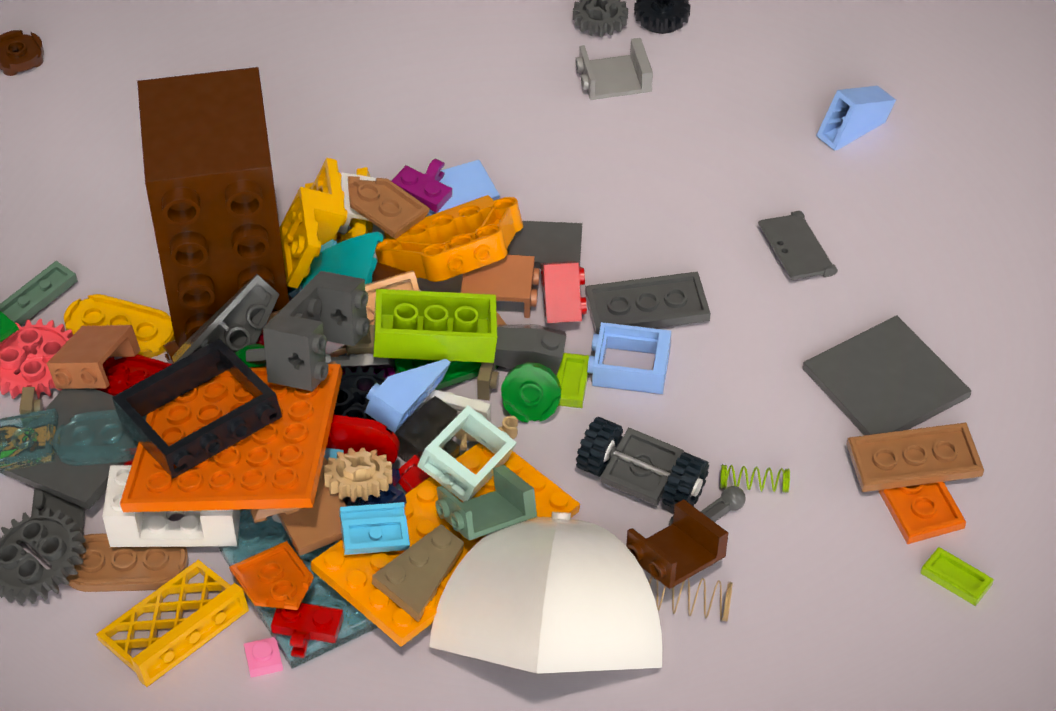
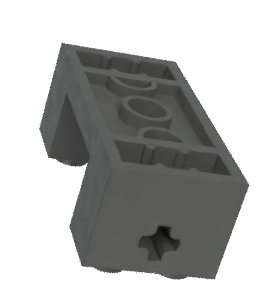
(323, 311)

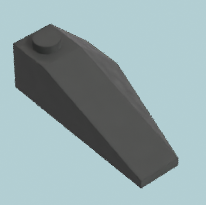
(237, 321)

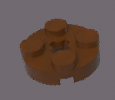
(29, 53)

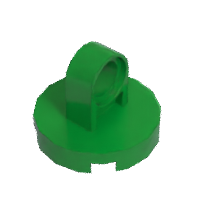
(531, 392)

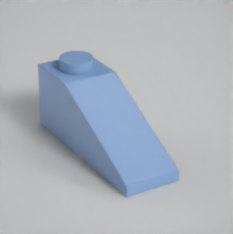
(403, 393)

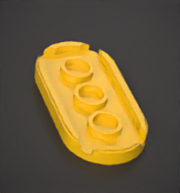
(150, 325)

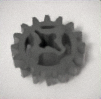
(600, 16)

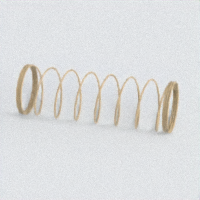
(727, 599)

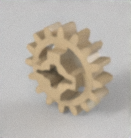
(358, 474)

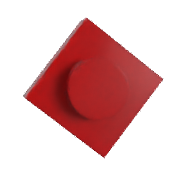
(411, 474)

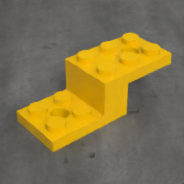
(312, 222)

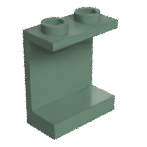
(506, 506)

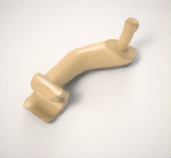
(508, 425)

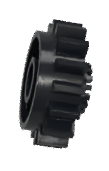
(662, 15)

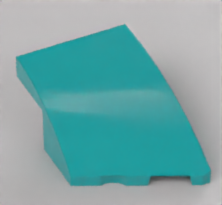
(348, 258)

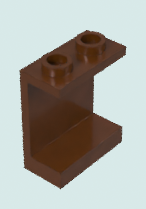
(681, 548)

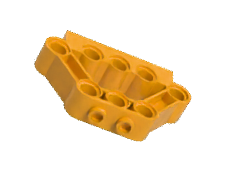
(454, 239)

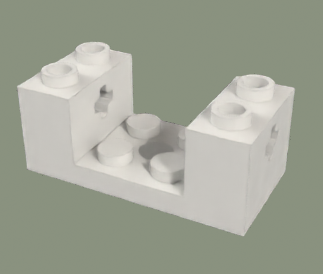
(156, 530)

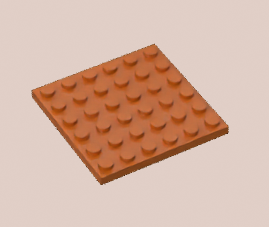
(263, 471)

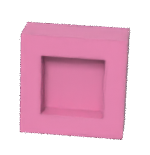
(263, 657)

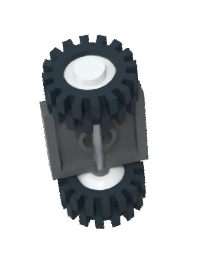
(641, 464)

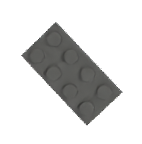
(649, 301)

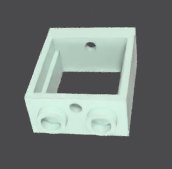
(462, 481)

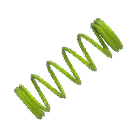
(786, 478)

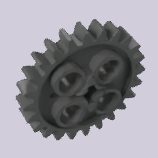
(51, 538)

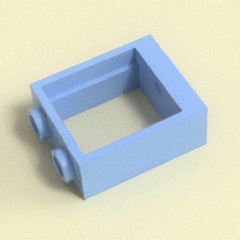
(631, 339)

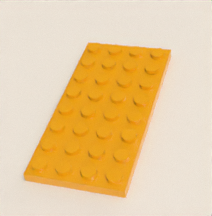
(353, 573)

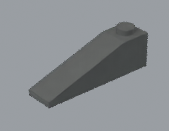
(531, 344)

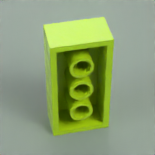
(435, 325)

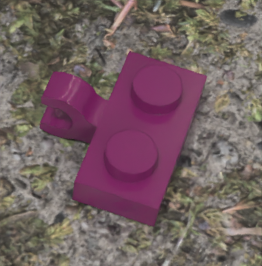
(425, 186)

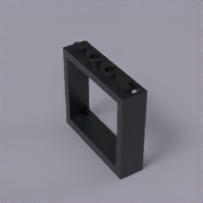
(180, 379)

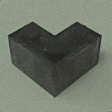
(424, 427)

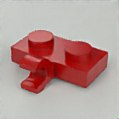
(307, 623)

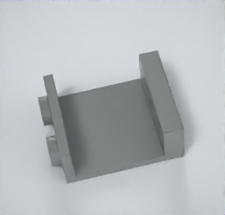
(616, 75)

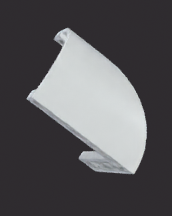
(550, 601)

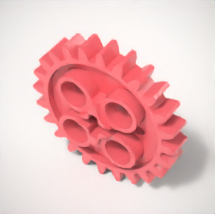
(26, 357)

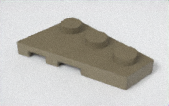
(416, 573)

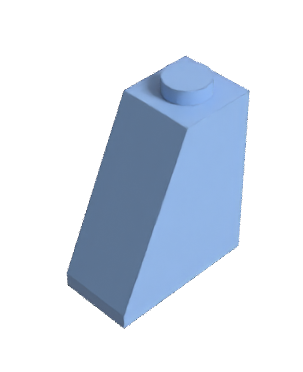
(854, 114)

